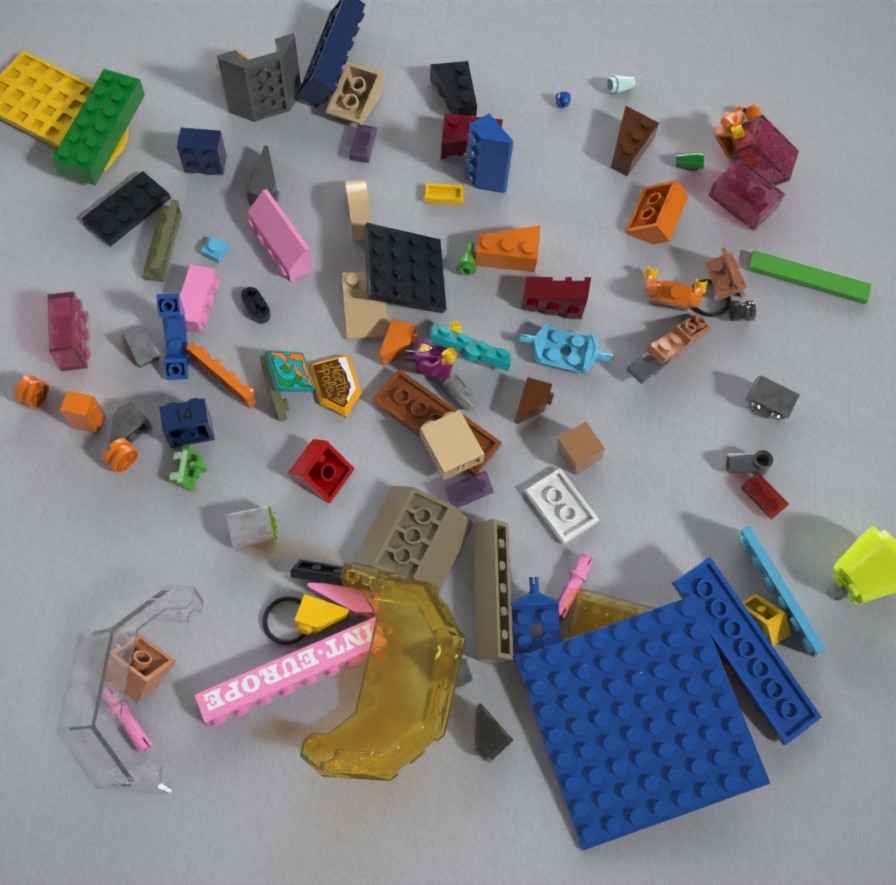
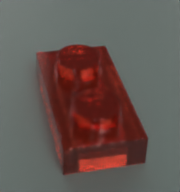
(764, 495)

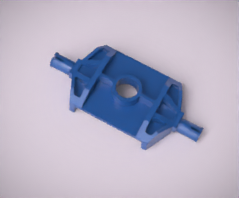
(532, 610)

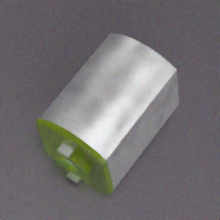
(252, 527)

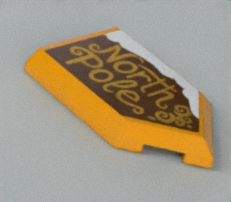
(336, 384)

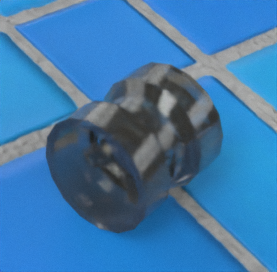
(742, 310)

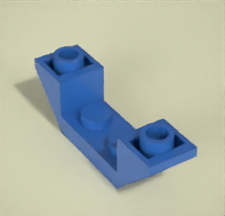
(175, 334)

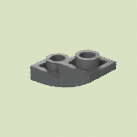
(645, 367)

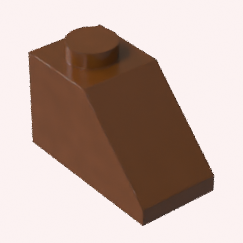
(534, 399)

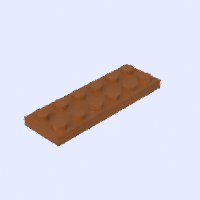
(415, 405)

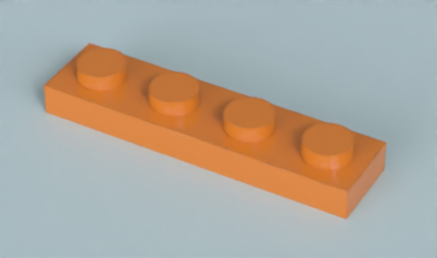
(217, 371)

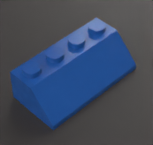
(488, 155)

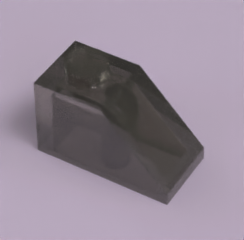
(489, 735)

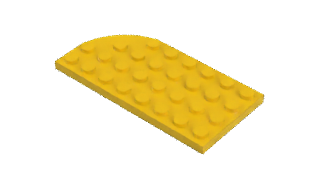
(44, 100)

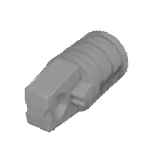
(459, 392)

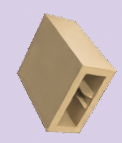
(451, 444)

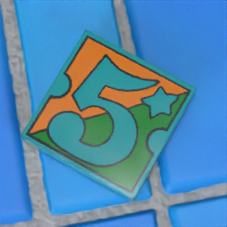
(289, 371)

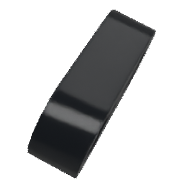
(252, 306)

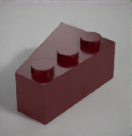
(456, 134)
(556, 296)

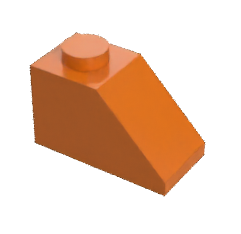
(397, 339)

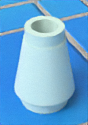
(618, 84)

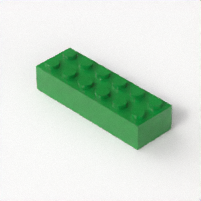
(98, 127)

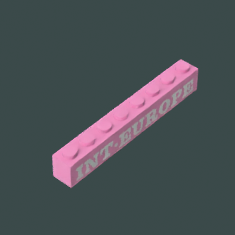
(285, 674)

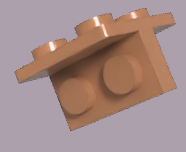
(726, 275)

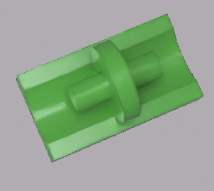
(190, 468)

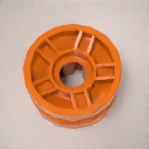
(31, 391)
(121, 455)

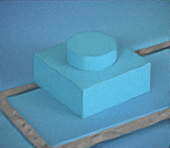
(215, 249)

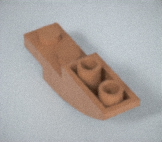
(678, 340)

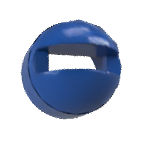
(563, 98)

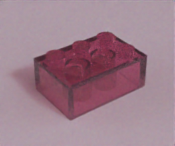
(767, 150)
(746, 194)
(68, 331)

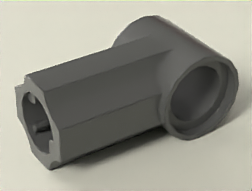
(748, 462)

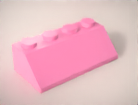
(279, 237)

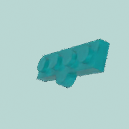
(470, 348)

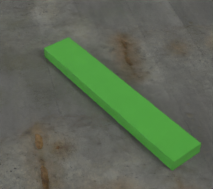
(809, 277)

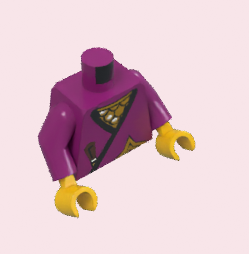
(432, 358)

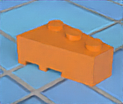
(509, 249)

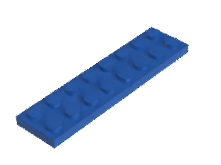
(749, 652)

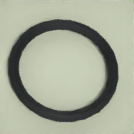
(713, 314)
(265, 622)

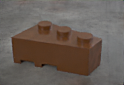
(633, 139)

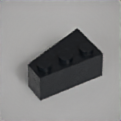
(455, 87)

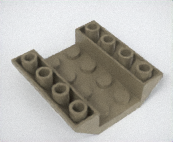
(415, 536)

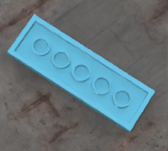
(785, 599)

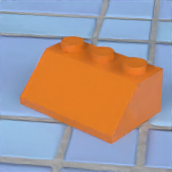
(657, 212)

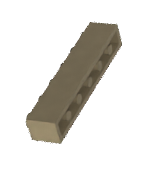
(492, 592)

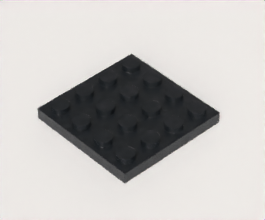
(404, 268)

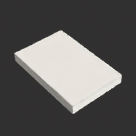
(561, 506)

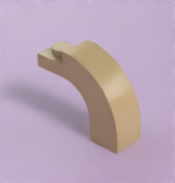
(358, 207)

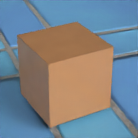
(580, 447)

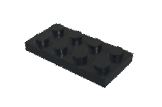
(126, 208)

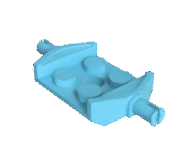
(582, 349)

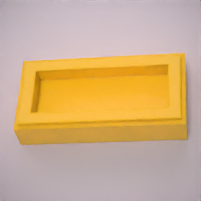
(444, 194)

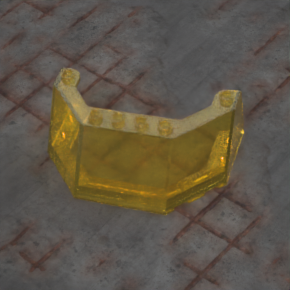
(404, 681)

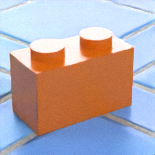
(82, 412)

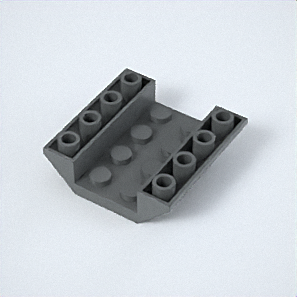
(261, 84)

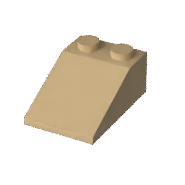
(356, 93)
(363, 316)

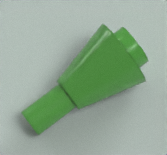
(466, 265)

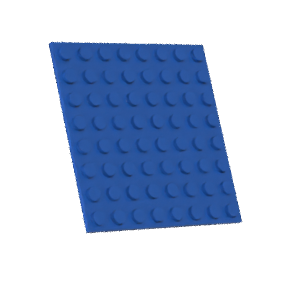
(640, 722)

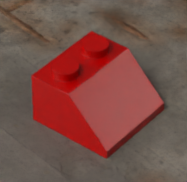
(321, 470)

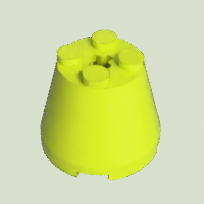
(868, 567)

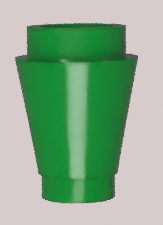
(691, 160)

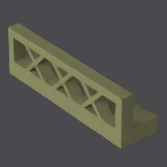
(162, 242)

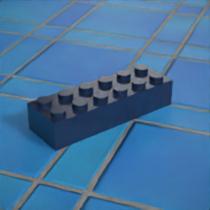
(331, 52)

